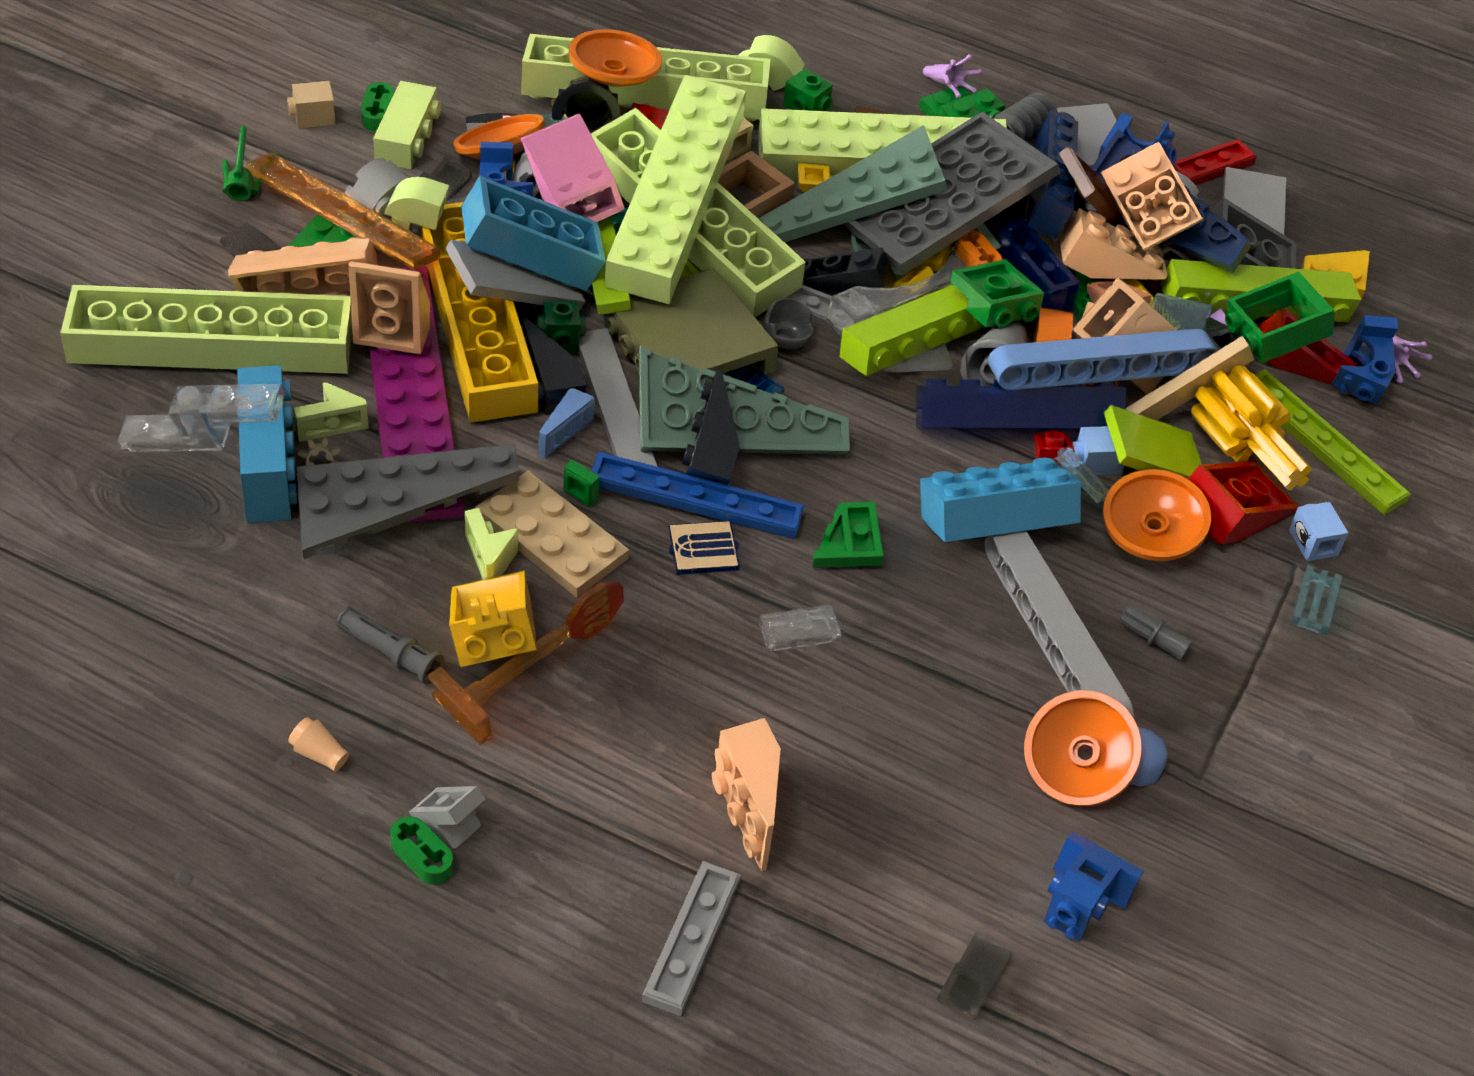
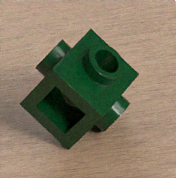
(564, 321)

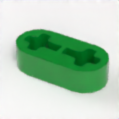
(372, 104)
(415, 855)

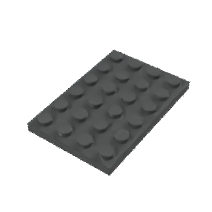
(984, 174)

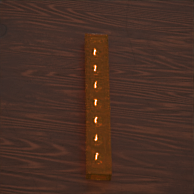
(344, 211)

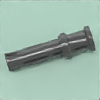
(403, 651)

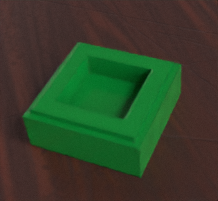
(581, 483)

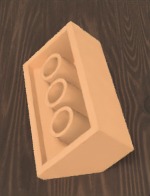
(301, 269)

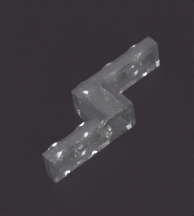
(201, 417)

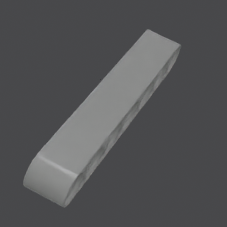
(1051, 616)

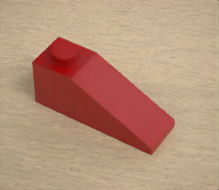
(1315, 361)

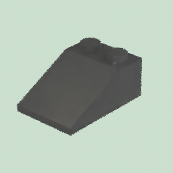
(1267, 244)

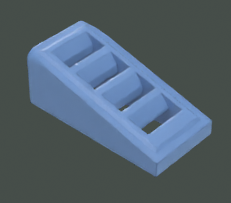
(567, 420)

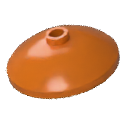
(615, 57)
(502, 130)
(1157, 501)
(1075, 723)

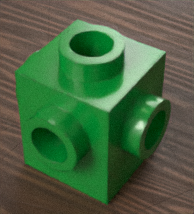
(808, 92)

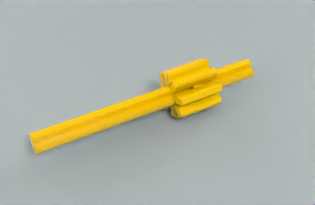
(1247, 419)

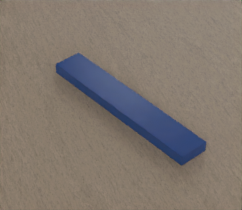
(698, 495)

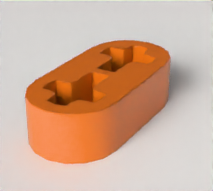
(975, 249)

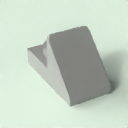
(450, 813)

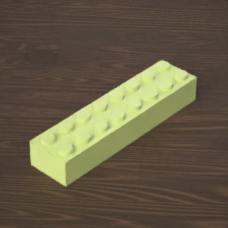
(548, 69)
(838, 137)
(675, 190)
(730, 236)
(207, 329)

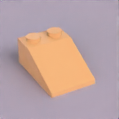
(388, 307)

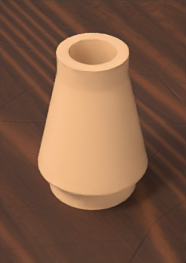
(316, 743)

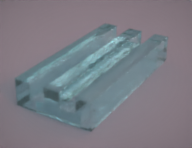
(1322, 580)

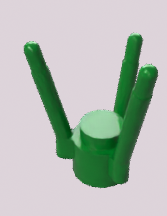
(239, 182)

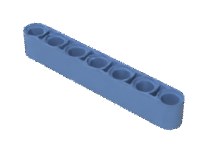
(1099, 359)

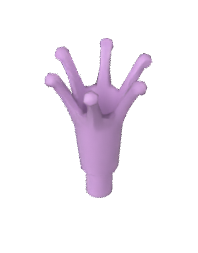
(952, 75)
(1402, 352)

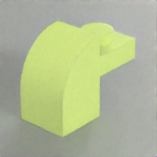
(783, 59)
(417, 202)

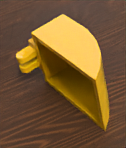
(492, 619)

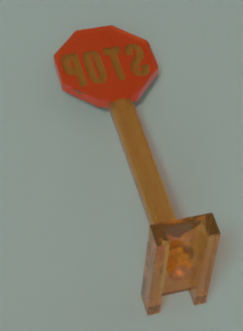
(588, 617)

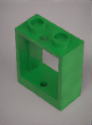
(1288, 291)

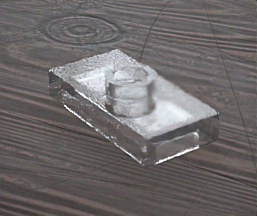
(799, 628)

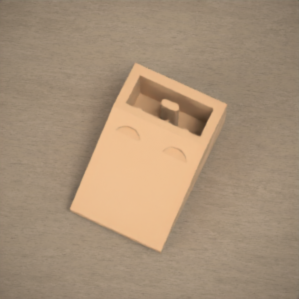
(1150, 196)
(1107, 250)
(1123, 313)
(749, 781)

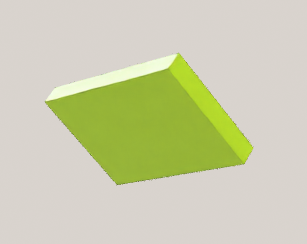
(1151, 443)

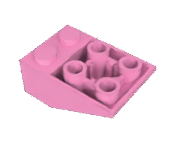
(572, 170)

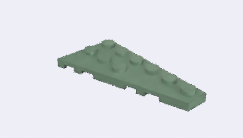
(881, 181)
(761, 419)

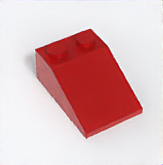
(1241, 499)

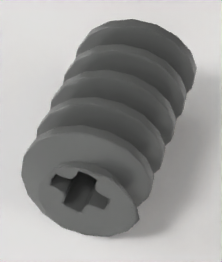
(1027, 115)

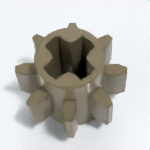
(314, 450)

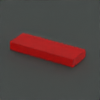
(1213, 162)

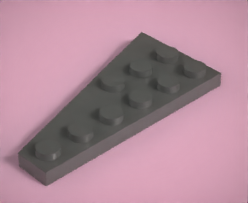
(388, 491)

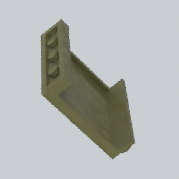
(700, 326)

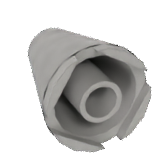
(975, 359)

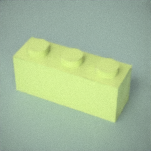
(406, 124)

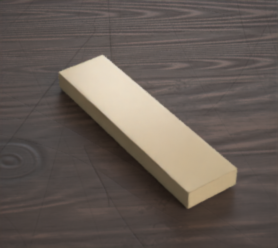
(1186, 384)

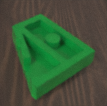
(851, 538)

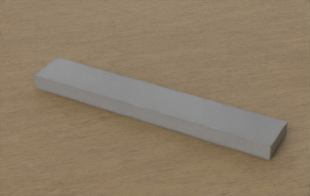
(612, 395)

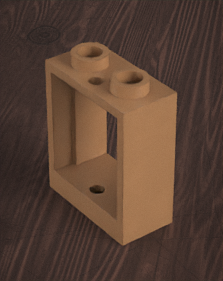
(761, 177)

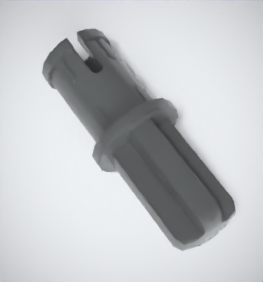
(1156, 631)

